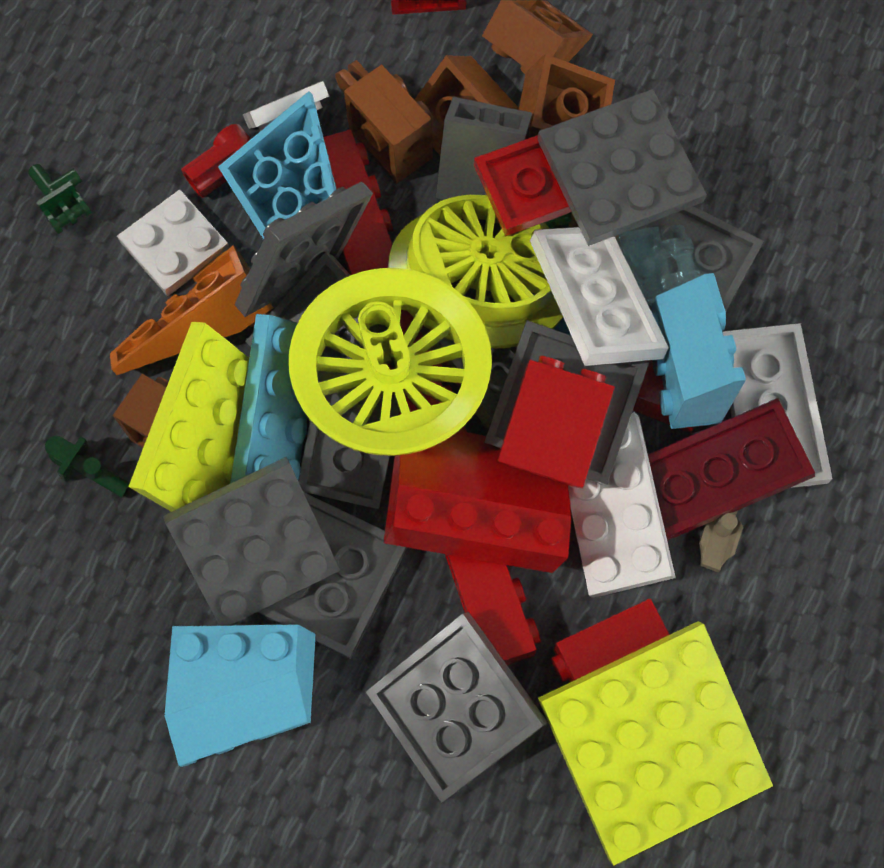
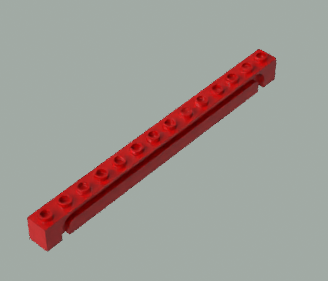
(481, 585)

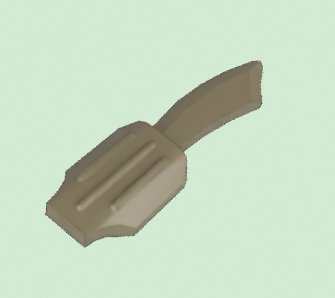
(720, 541)

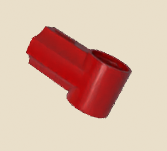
(203, 171)

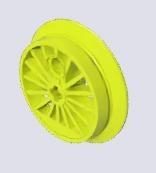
(456, 249)
(376, 299)

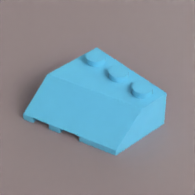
(282, 166)
(699, 359)
(236, 686)

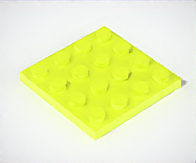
(196, 423)
(655, 742)

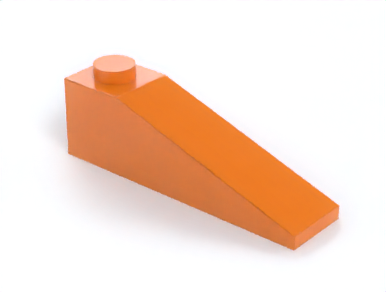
(208, 302)

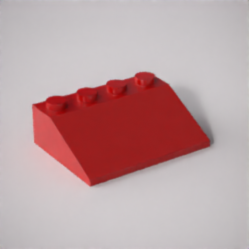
(473, 508)

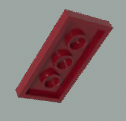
(727, 468)

